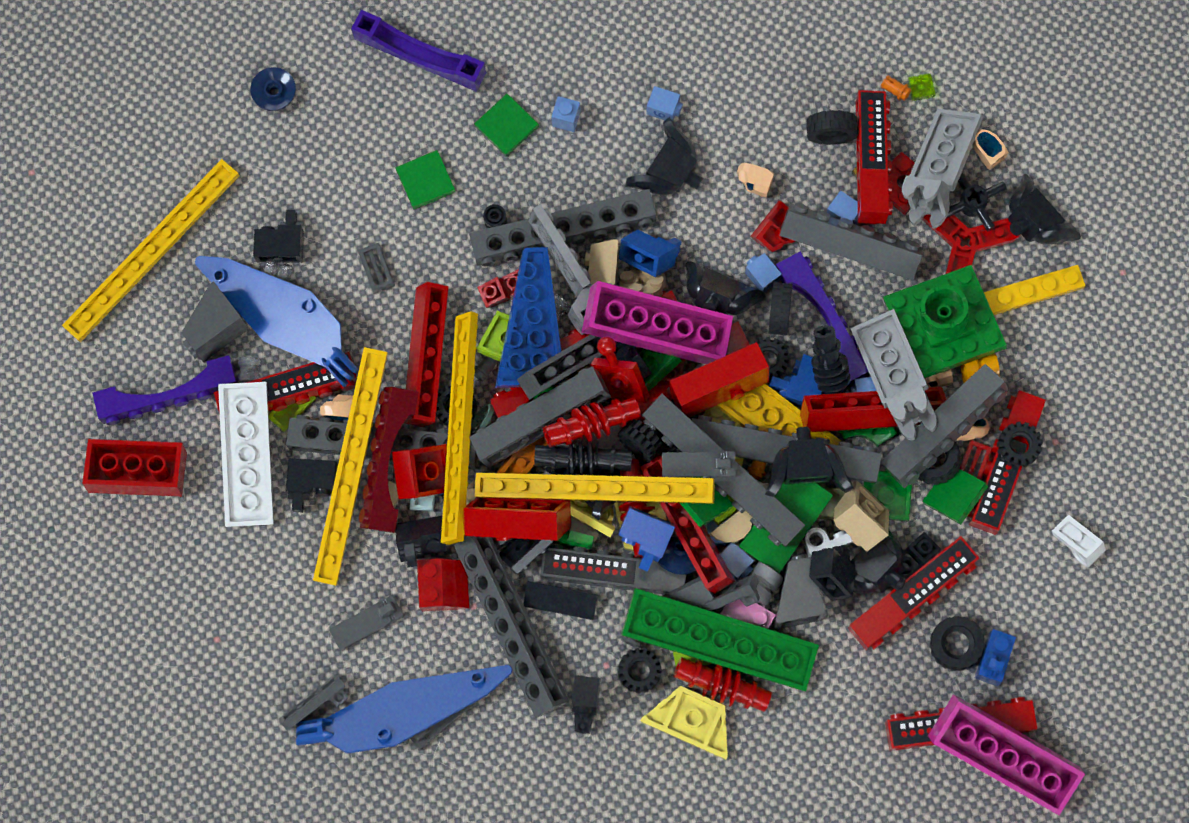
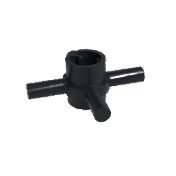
(972, 208)

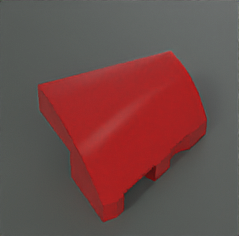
(769, 229)

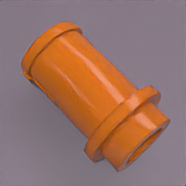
(896, 88)
(757, 470)

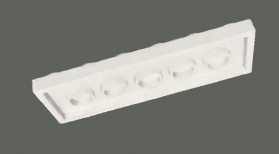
(246, 454)

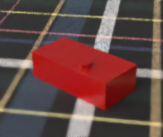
(720, 380)
(134, 467)
(517, 518)

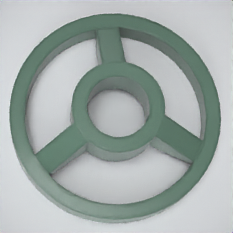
(482, 418)

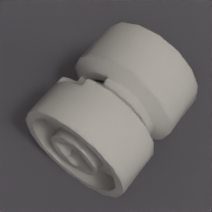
(768, 581)

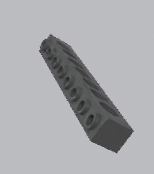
(572, 217)
(301, 425)
(511, 624)

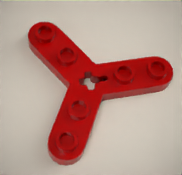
(978, 236)

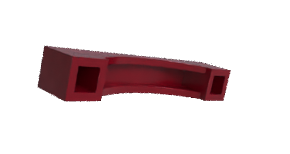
(395, 408)

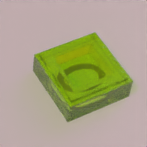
(921, 87)

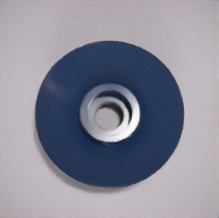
(272, 79)
(676, 559)

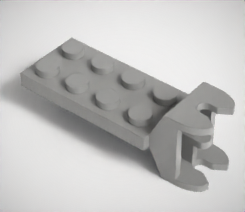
(940, 165)
(565, 260)
(895, 372)

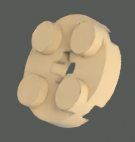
(635, 278)

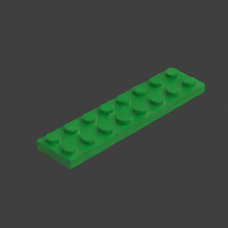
(719, 639)

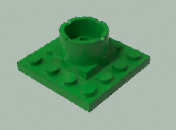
(947, 321)

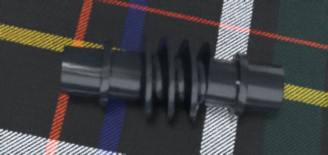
(828, 364)
(583, 458)

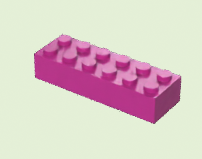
(656, 323)
(1006, 754)

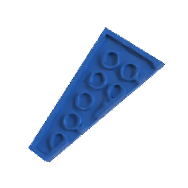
(532, 322)

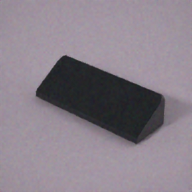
(560, 600)

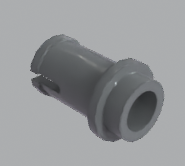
(484, 368)

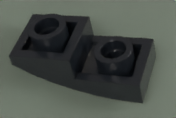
(918, 554)

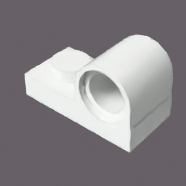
(839, 539)
(1082, 542)

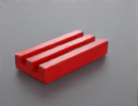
(980, 446)

